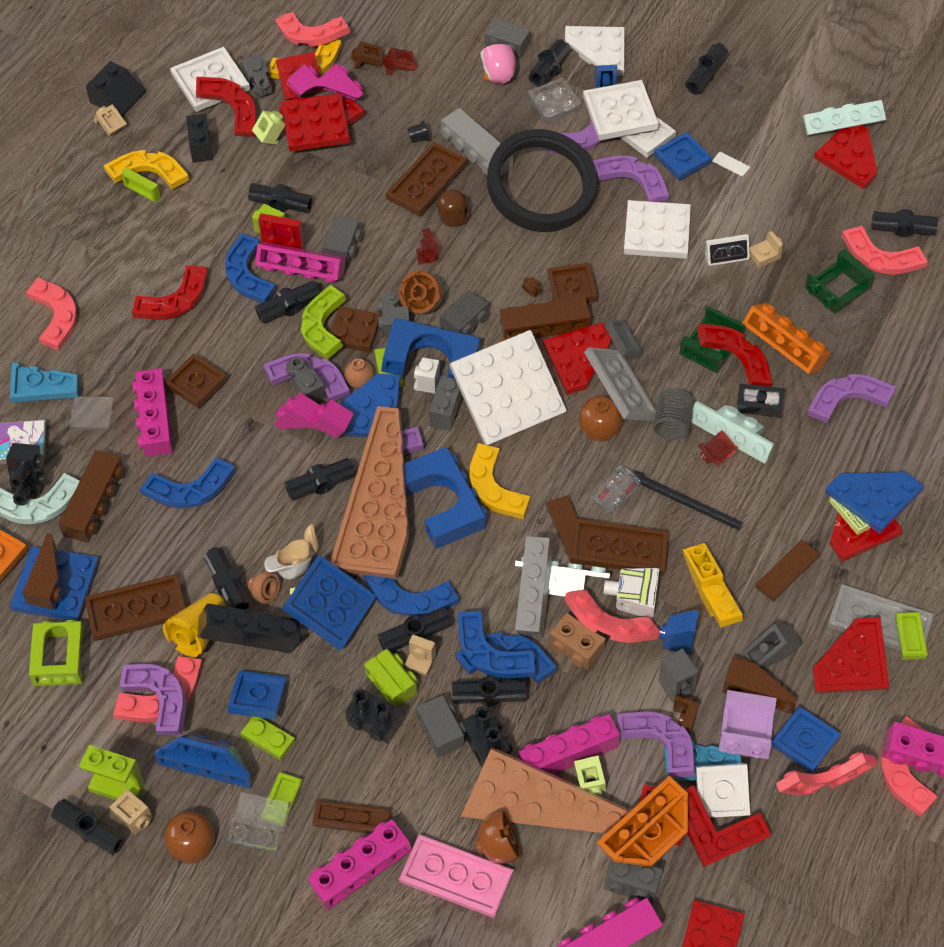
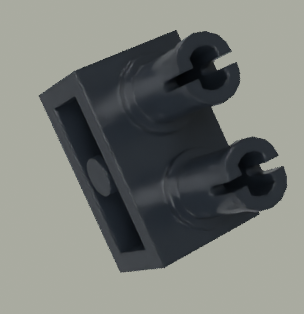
(25, 471)
(374, 716)
(483, 733)

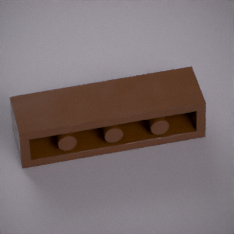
(545, 318)
(92, 496)

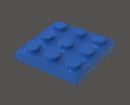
(76, 576)
(329, 602)

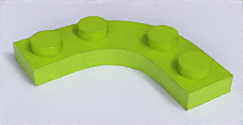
(314, 319)

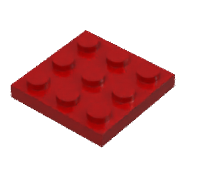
(315, 122)

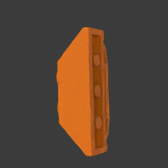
(649, 827)

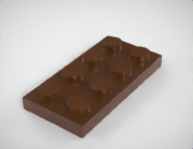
(426, 179)
(618, 546)
(134, 607)

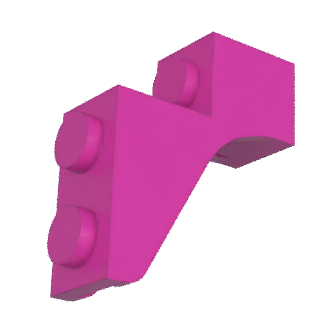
(334, 81)
(305, 413)

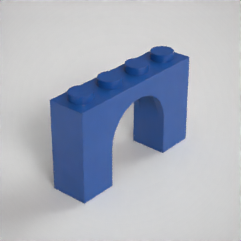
(409, 336)
(461, 520)

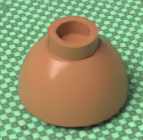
(358, 373)
(264, 587)

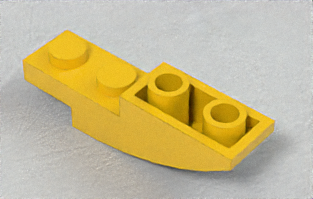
(710, 585)

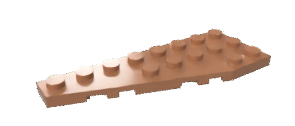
(376, 516)

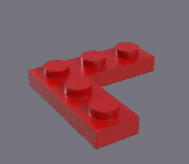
(714, 845)

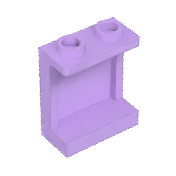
(747, 724)

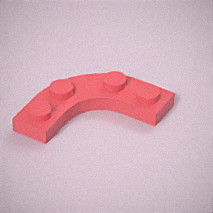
(314, 36)
(882, 261)
(64, 312)
(619, 629)
(146, 708)
(806, 783)
(904, 785)

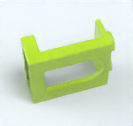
(56, 674)
(111, 775)

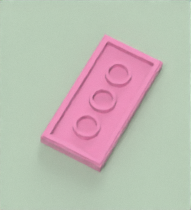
(456, 876)

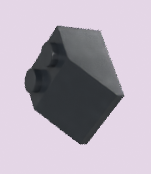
(115, 87)

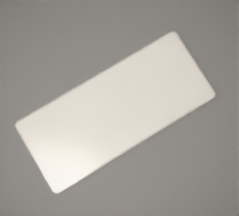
(731, 164)

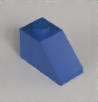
(605, 75)
(680, 631)

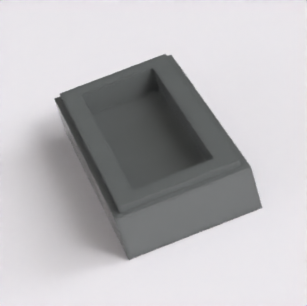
(623, 338)

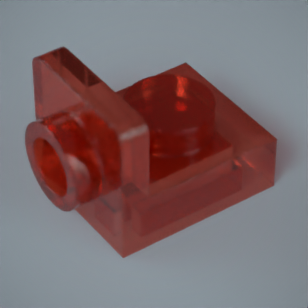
(398, 59)
(429, 248)
(718, 448)

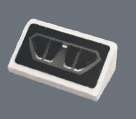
(727, 250)

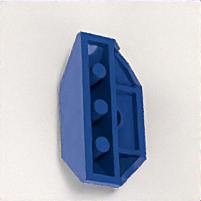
(205, 758)

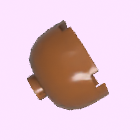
(421, 292)
(600, 418)
(189, 837)
(497, 839)

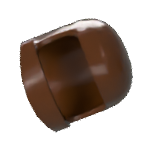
(451, 208)

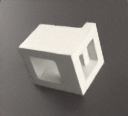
(427, 375)

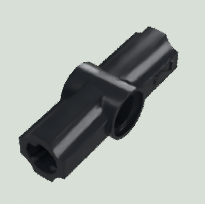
(549, 62)
(706, 68)
(280, 197)
(904, 223)
(287, 302)
(319, 479)
(226, 579)
(427, 624)
(504, 691)
(99, 834)

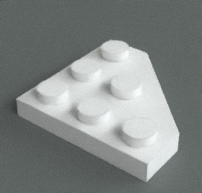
(598, 45)

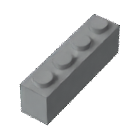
(472, 140)
(534, 586)

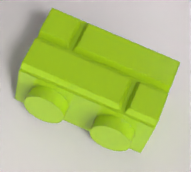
(391, 678)

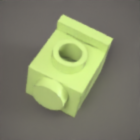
(269, 127)
(590, 769)

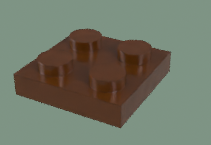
(572, 282)
(355, 328)
(196, 380)

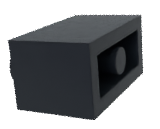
(199, 138)
(761, 400)

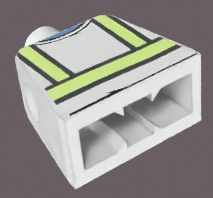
(635, 590)

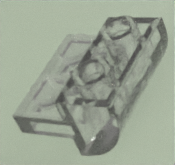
(259, 822)

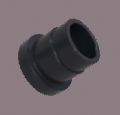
(418, 132)

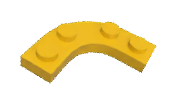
(325, 56)
(158, 163)
(486, 488)

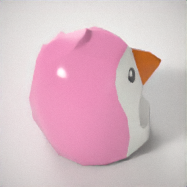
(498, 63)

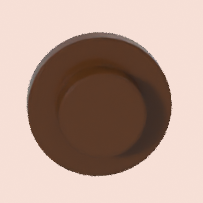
(531, 286)

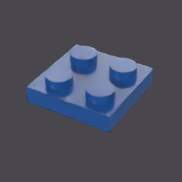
(682, 156)
(257, 695)
(805, 740)

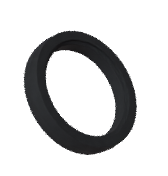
(560, 144)

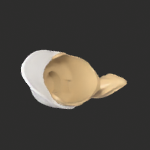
(295, 557)

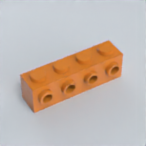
(787, 338)

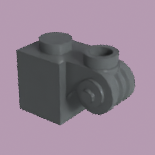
(256, 72)
(391, 309)
(305, 380)

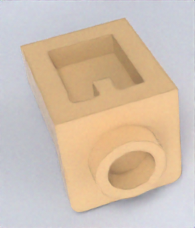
(109, 119)
(767, 251)
(421, 655)
(132, 812)

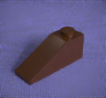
(44, 582)
(751, 679)

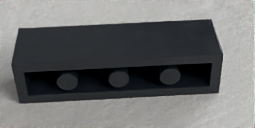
(248, 628)

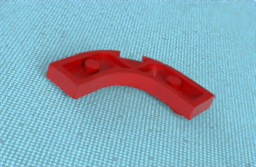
(232, 94)
(176, 303)
(733, 341)

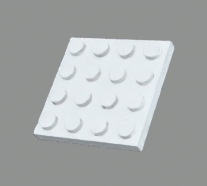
(507, 388)

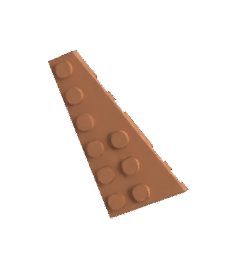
(537, 797)

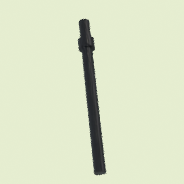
(687, 501)

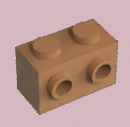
(576, 642)

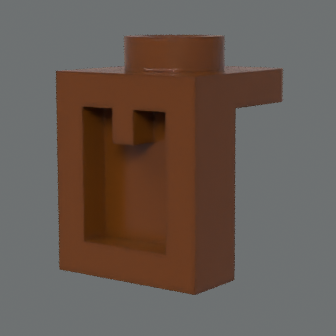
(367, 53)
(688, 710)

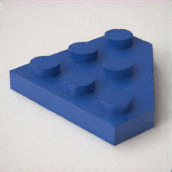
(378, 391)
(875, 496)

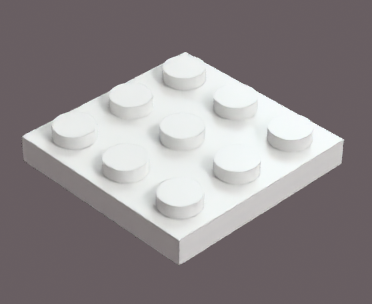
(213, 64)
(620, 110)
(657, 229)

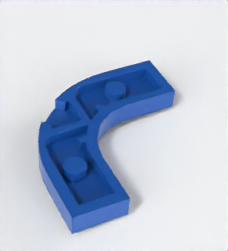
(239, 275)
(191, 493)
(402, 602)
(487, 658)
(543, 665)

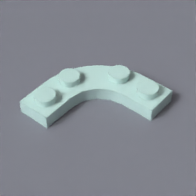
(42, 508)

